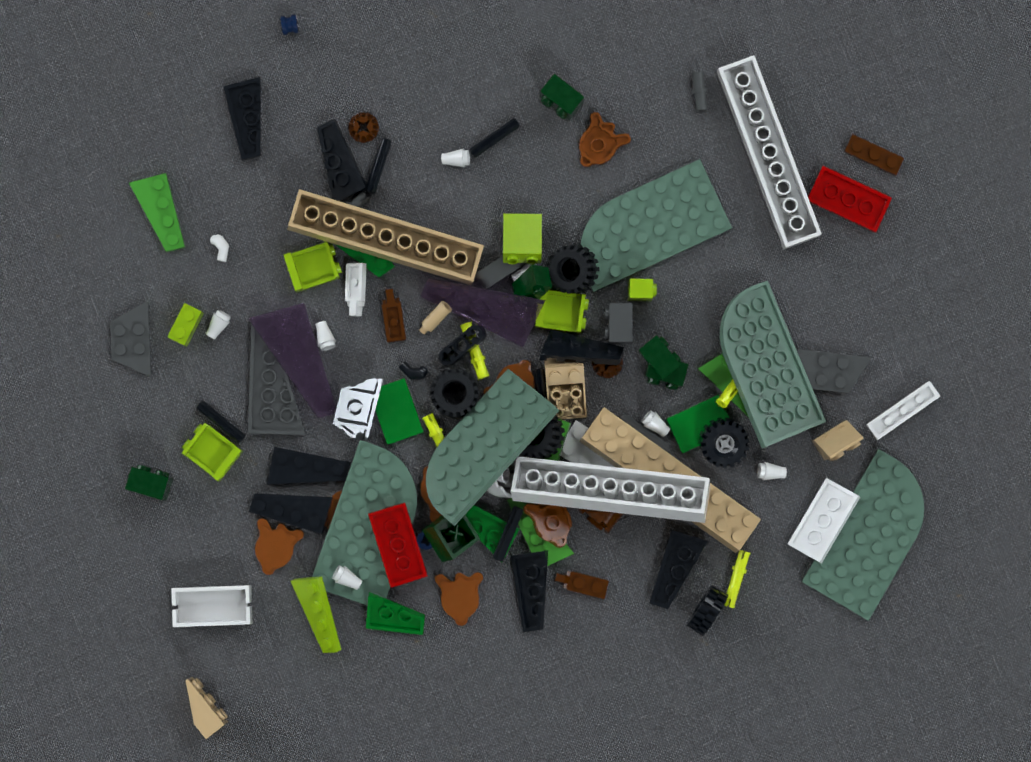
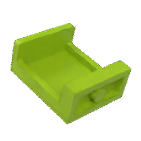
(522, 238)
(312, 266)
(562, 312)
(211, 451)

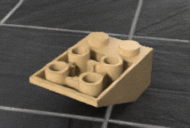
(566, 387)
(836, 440)
(204, 712)

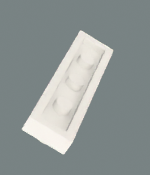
(903, 410)

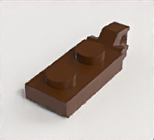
(393, 318)
(583, 584)

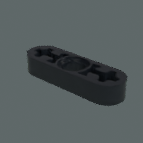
(471, 344)

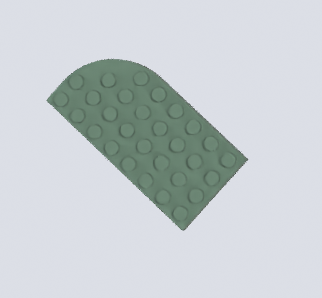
(653, 223)
(767, 367)
(485, 444)
(373, 483)
(872, 539)

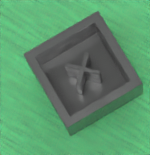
(619, 323)

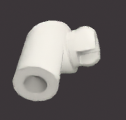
(221, 245)

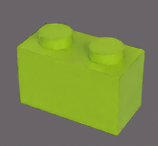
(641, 290)
(185, 324)

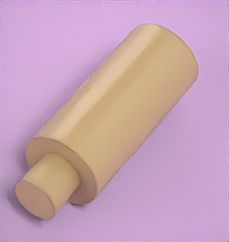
(435, 317)

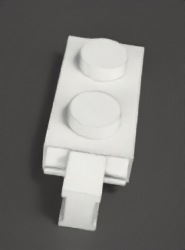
(355, 287)

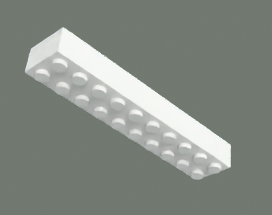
(769, 152)
(610, 489)

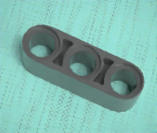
(496, 272)

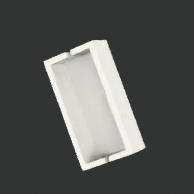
(212, 606)

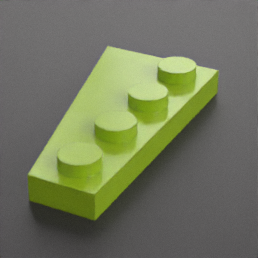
(317, 609)

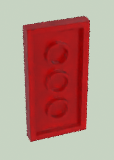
(849, 199)
(397, 545)

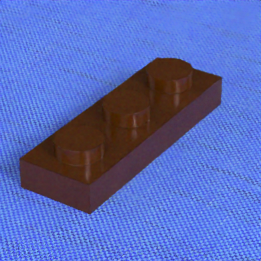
(874, 155)

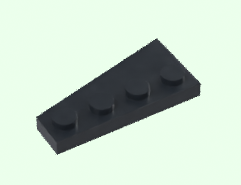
(245, 112)
(339, 162)
(581, 349)
(300, 467)
(296, 510)
(676, 565)
(530, 583)

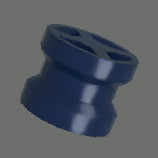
(289, 24)
(423, 543)

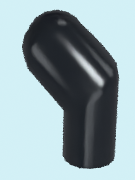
(413, 373)

